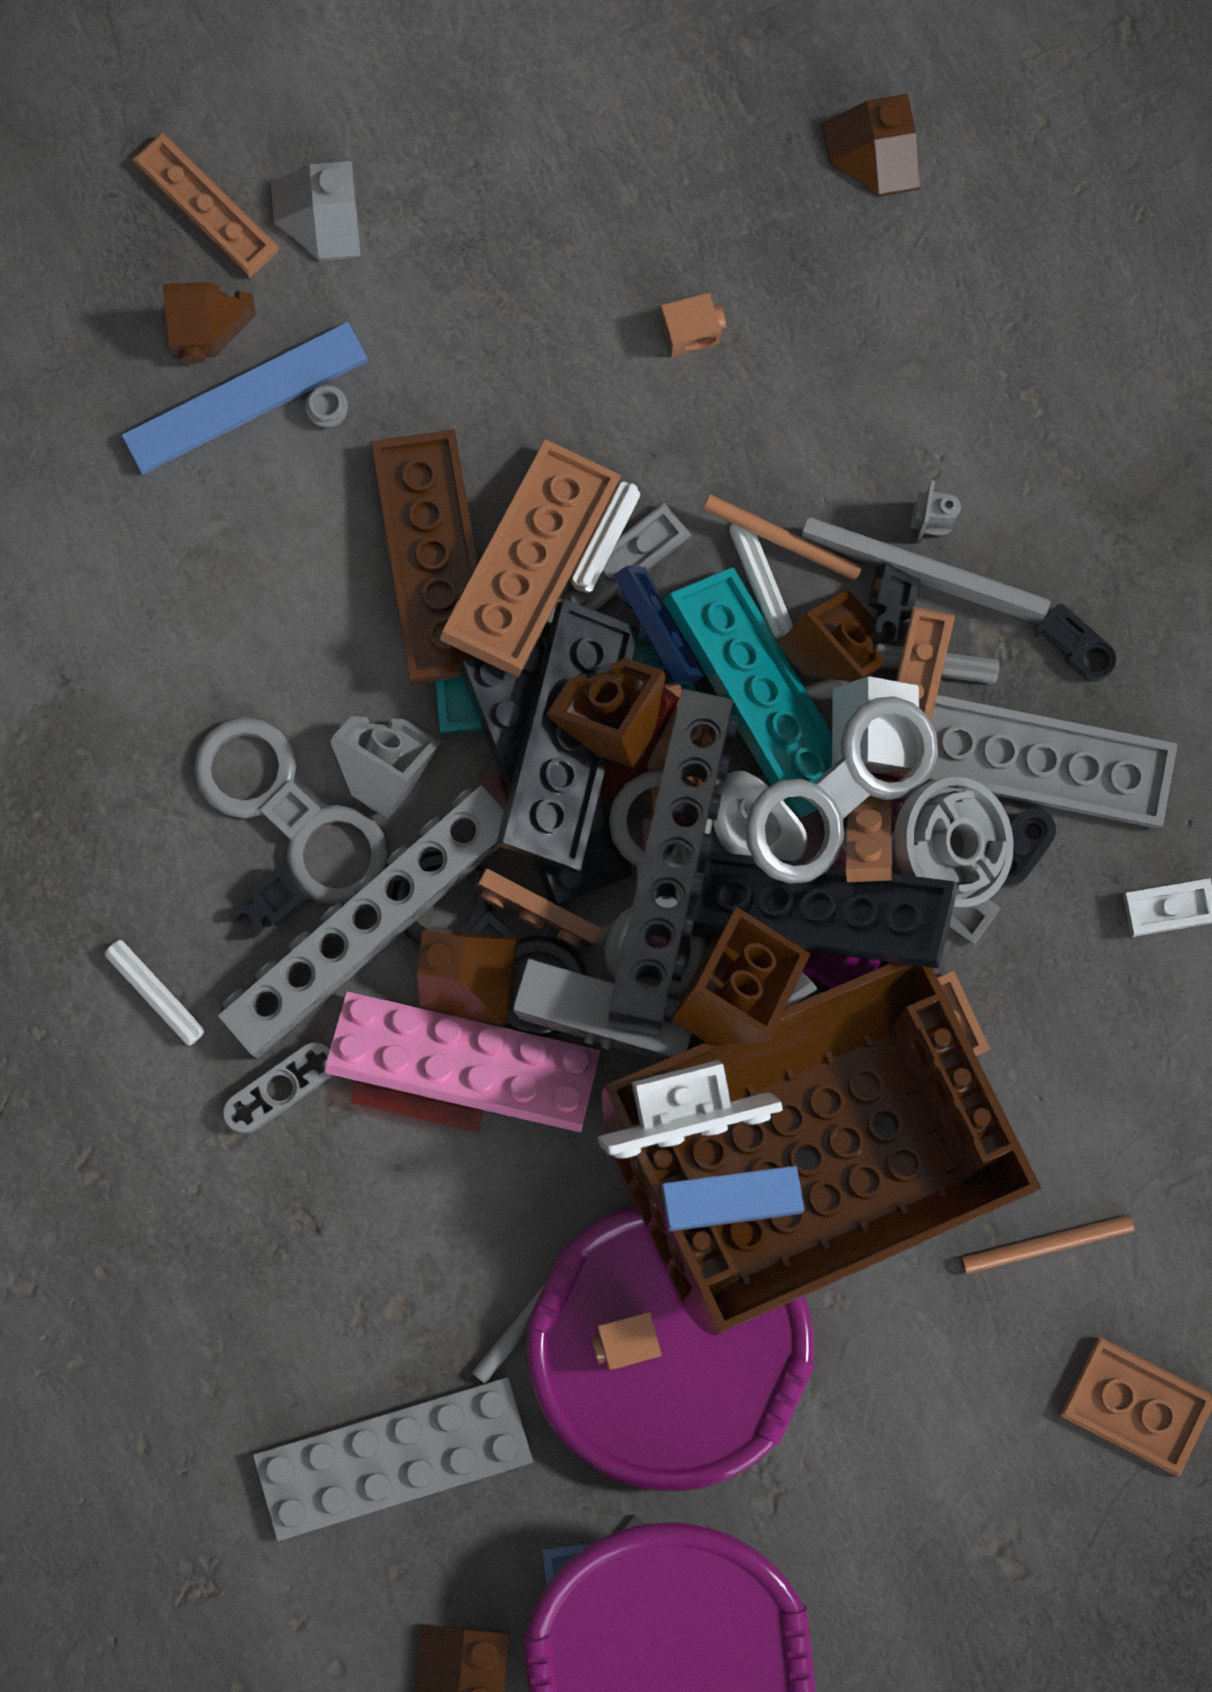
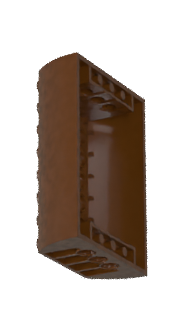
(834, 1065)

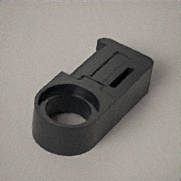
(1075, 640)

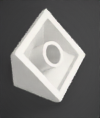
(888, 740)

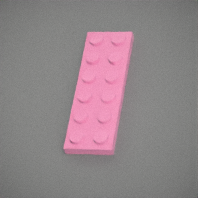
(463, 1061)

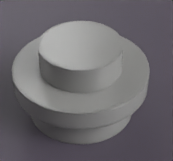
(326, 406)

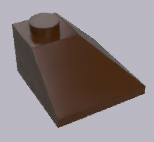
(466, 974)

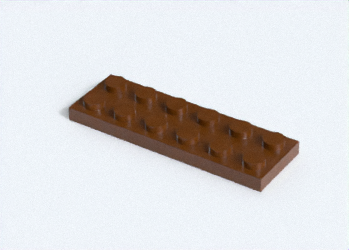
(426, 543)

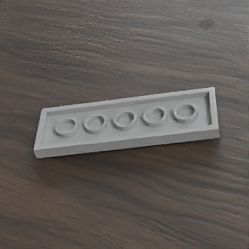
(1054, 761)
(393, 1459)

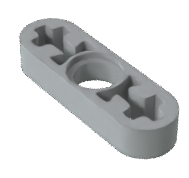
(258, 1115)

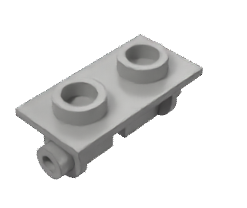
(934, 513)

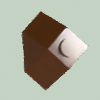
(876, 145)
(203, 319)
(833, 641)
(612, 710)

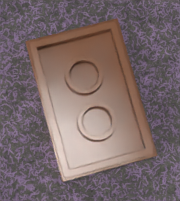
(1137, 1406)

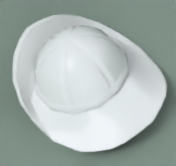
(782, 829)

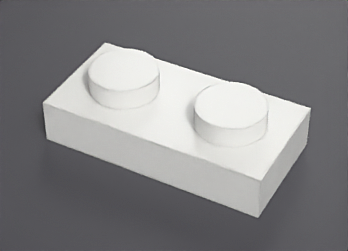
(1169, 907)

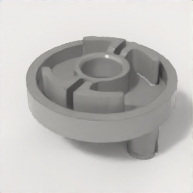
(925, 833)

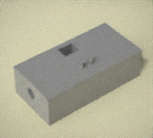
(581, 1008)

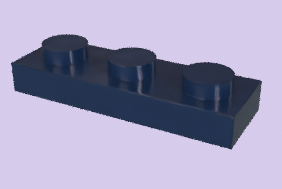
(658, 626)

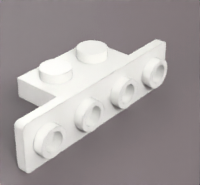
(684, 1105)

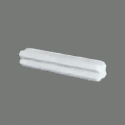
(605, 537)
(761, 581)
(154, 992)

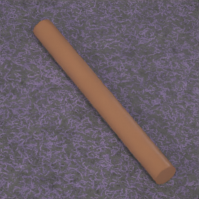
(781, 537)
(1047, 1244)

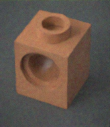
(692, 324)
(626, 1342)

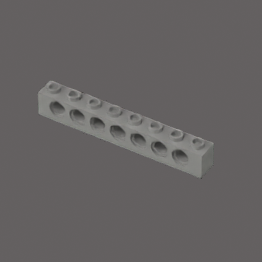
(361, 946)

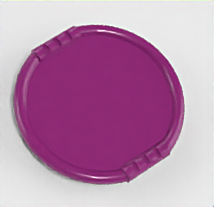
(676, 1418)
(669, 1615)

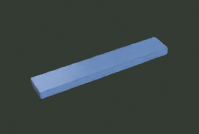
(245, 398)

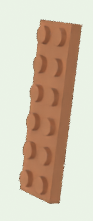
(530, 558)

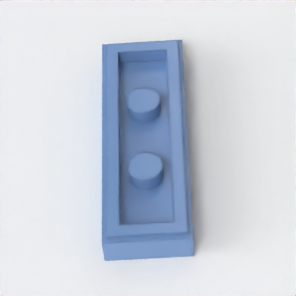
(732, 1198)

